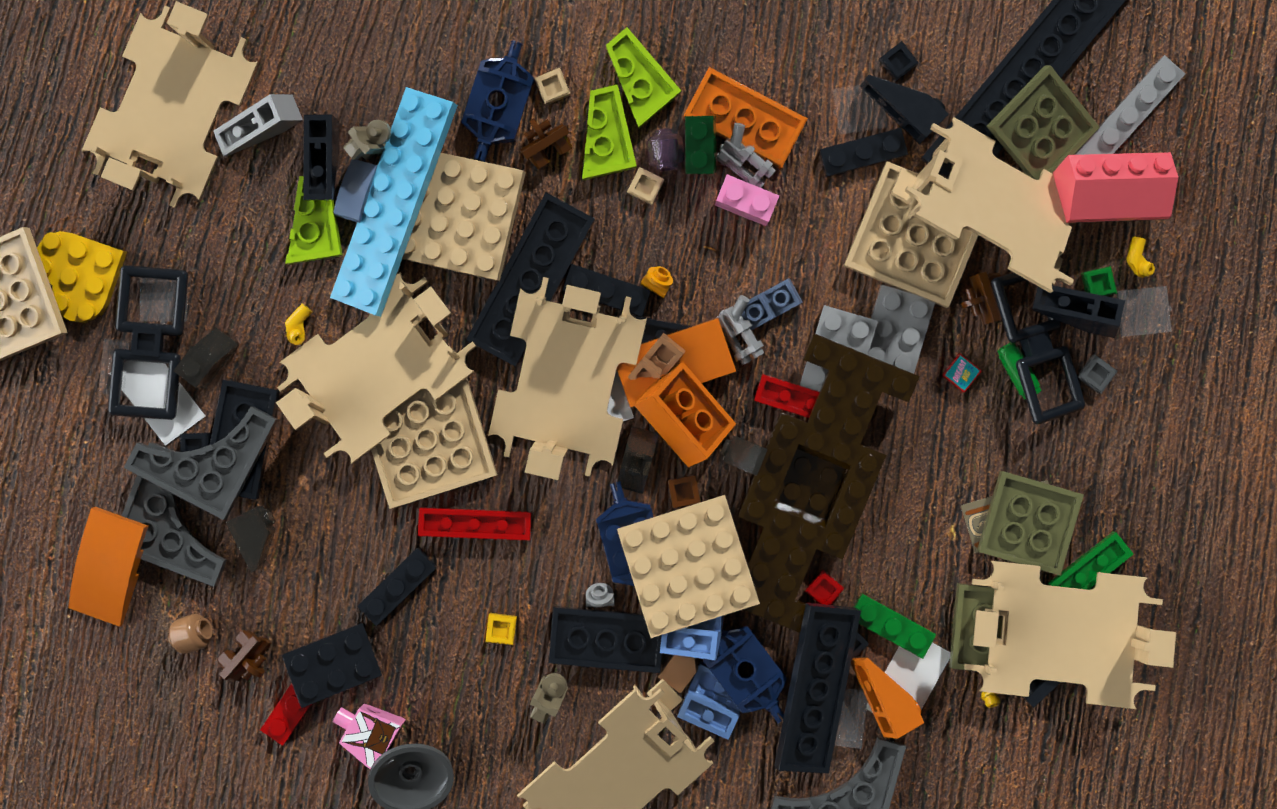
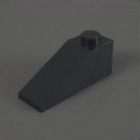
(907, 107)
(320, 156)
(1081, 310)

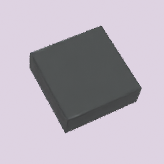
(1096, 374)

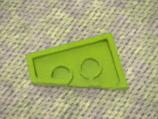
(641, 77)
(608, 139)
(314, 230)

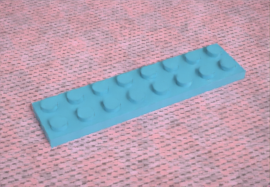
(394, 201)

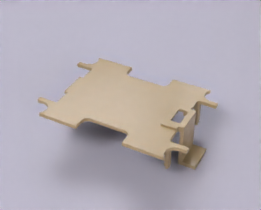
(169, 104)
(992, 202)
(373, 370)
(566, 379)
(1067, 635)
(626, 764)

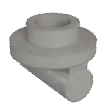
(599, 595)

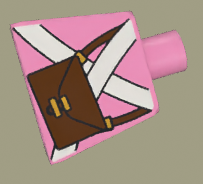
(368, 732)

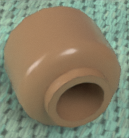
(190, 633)

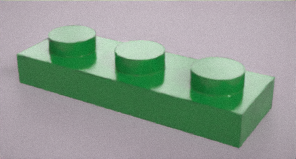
(1101, 558)
(894, 626)

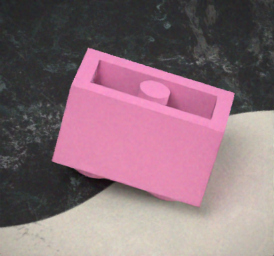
(746, 200)

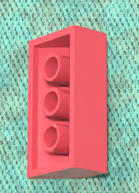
(1116, 187)

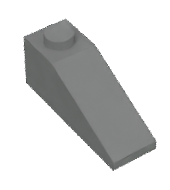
(258, 123)

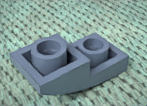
(354, 190)
(771, 303)

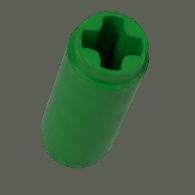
(1009, 355)

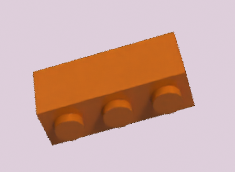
(685, 415)

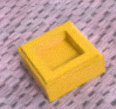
(501, 628)

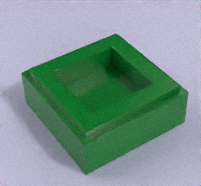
(1099, 281)

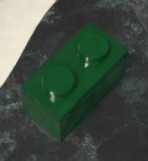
(700, 144)

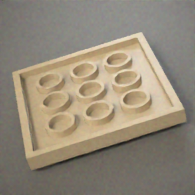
(466, 217)
(907, 250)
(26, 297)
(433, 446)
(688, 566)

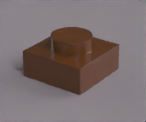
(684, 491)

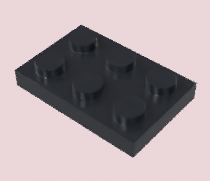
(331, 665)

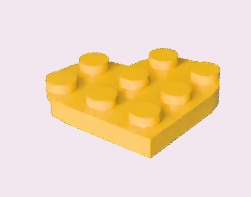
(80, 273)

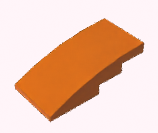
(107, 566)

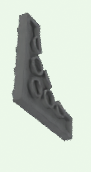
(212, 474)
(167, 537)
(868, 789)

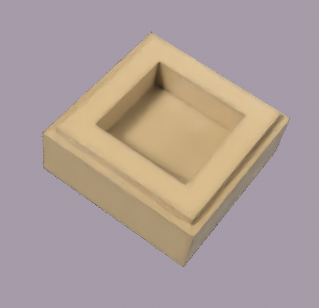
(552, 86)
(645, 186)

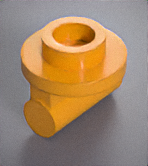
(657, 280)

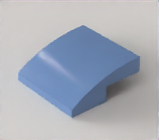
(694, 641)
(709, 704)

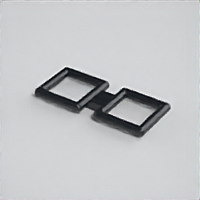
(147, 342)
(1037, 350)

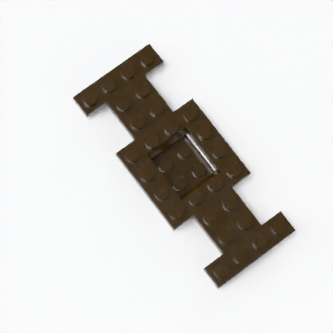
(805, 471)

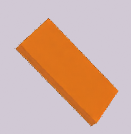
(768, 125)
(704, 355)

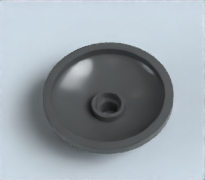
(411, 777)

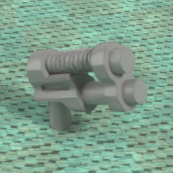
(735, 153)
(734, 324)

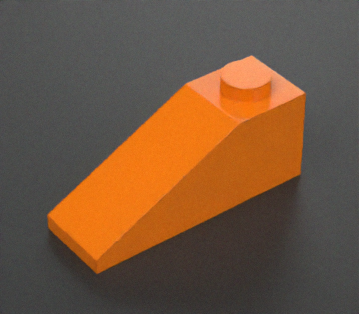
(890, 703)

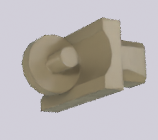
(368, 140)
(548, 697)

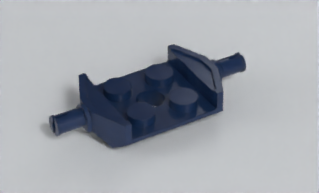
(491, 123)
(619, 515)
(762, 686)

